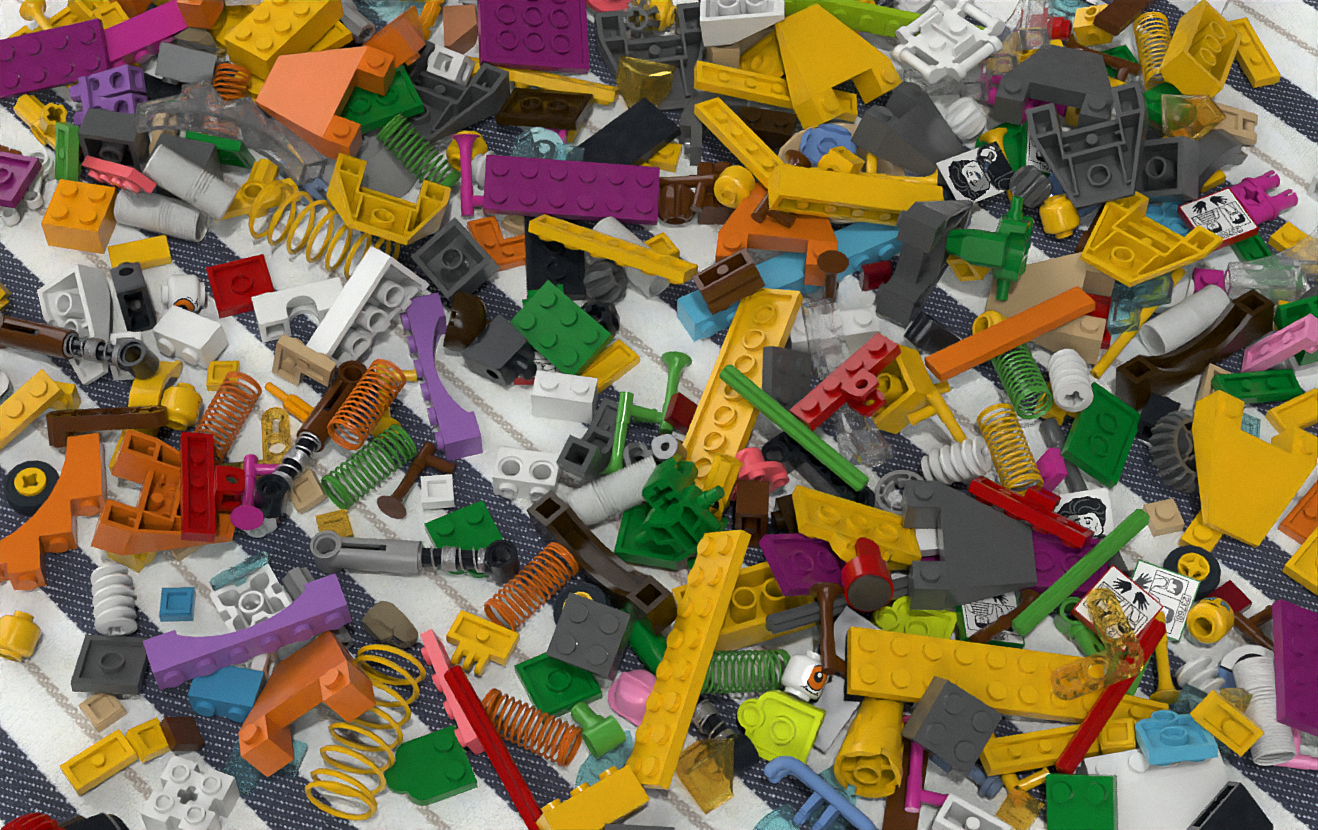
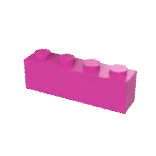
(141, 36)

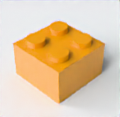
(80, 216)

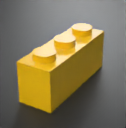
(593, 806)

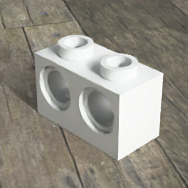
(528, 467)

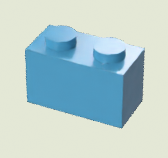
(227, 692)

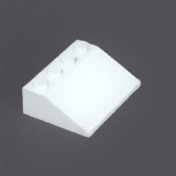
(733, 20)
(1159, 795)

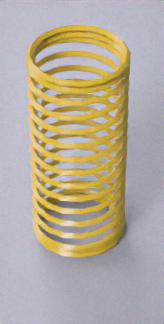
(1141, 54)
(994, 428)

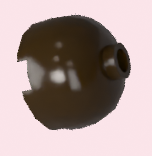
(466, 321)

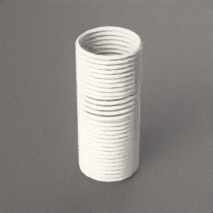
(181, 177)
(160, 213)
(648, 284)
(1184, 320)
(622, 494)
(1258, 678)

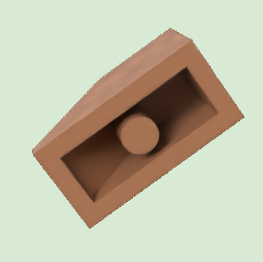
(460, 27)

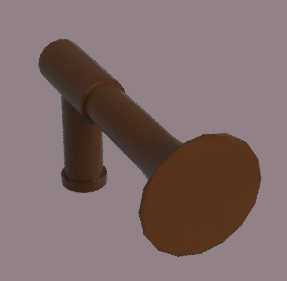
(1123, 66)
(699, 182)
(762, 210)
(832, 263)
(393, 504)
(825, 594)
(1005, 621)
(1250, 626)

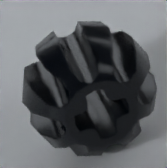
(604, 314)

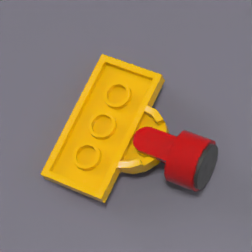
(862, 538)

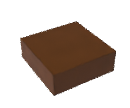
(181, 733)

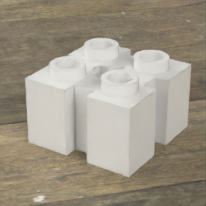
(252, 601)
(190, 798)

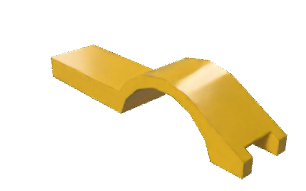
(149, 393)

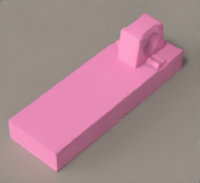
(1282, 345)

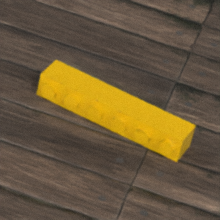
(845, 194)

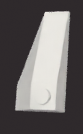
(81, 303)

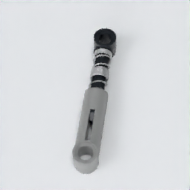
(411, 556)

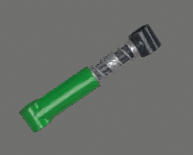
(705, 716)

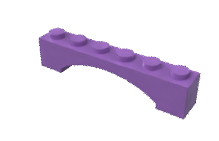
(457, 429)
(182, 658)

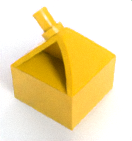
(905, 390)

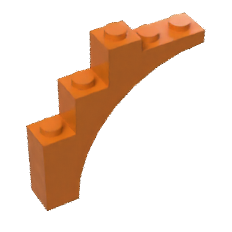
(53, 527)

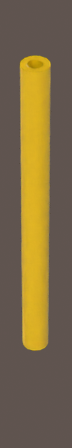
(1125, 337)

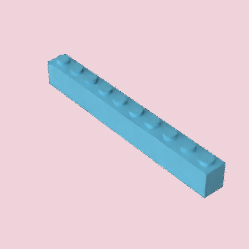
(860, 242)

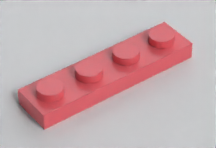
(118, 175)
(436, 655)

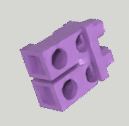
(110, 90)

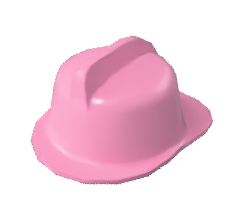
(629, 694)

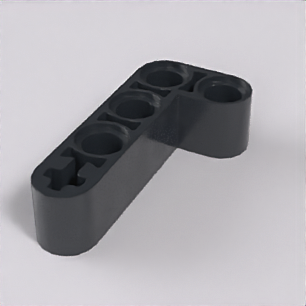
(819, 477)

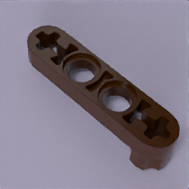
(69, 422)

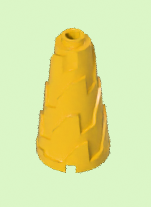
(873, 749)

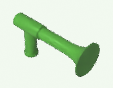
(676, 362)
(624, 411)

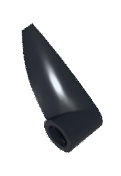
(931, 334)

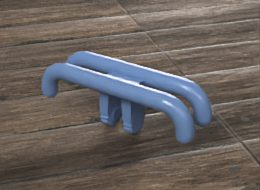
(823, 792)

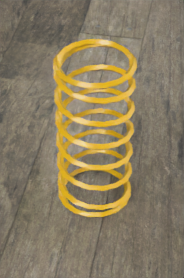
(291, 228)
(377, 681)

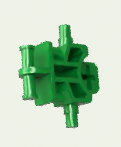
(1001, 250)
(679, 509)

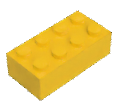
(279, 30)
(1200, 52)
(752, 600)

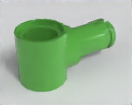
(1076, 629)
(598, 732)

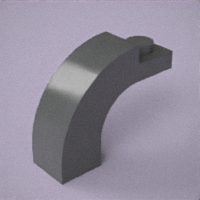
(694, 130)
(1215, 151)
(593, 451)

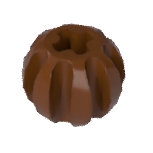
(675, 204)

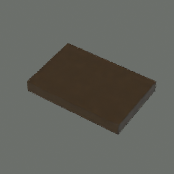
(545, 109)

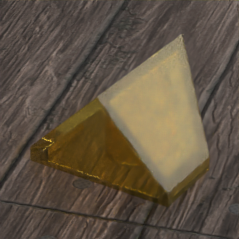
(642, 79)
(1189, 115)
(708, 771)

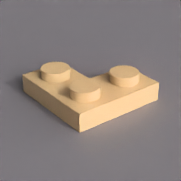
(296, 360)

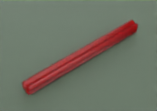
(1106, 704)
(494, 746)

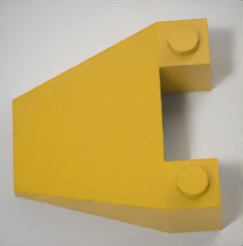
(823, 54)
(382, 213)
(1242, 477)

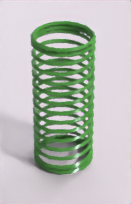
(391, 128)
(1026, 390)
(343, 492)
(767, 672)

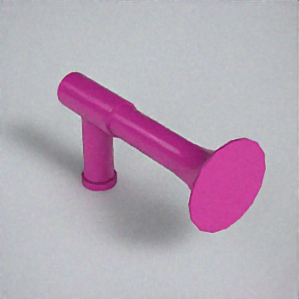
(468, 200)
(247, 515)
(914, 790)

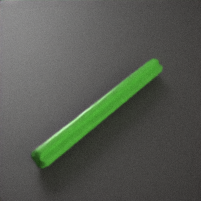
(794, 428)
(1080, 572)

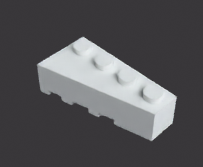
(365, 306)

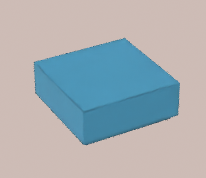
(177, 604)

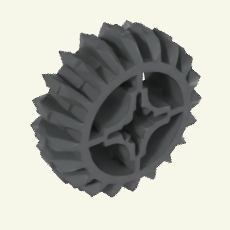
(1175, 451)

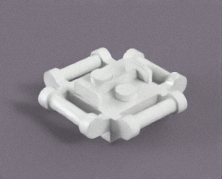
(948, 42)

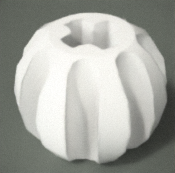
(966, 118)

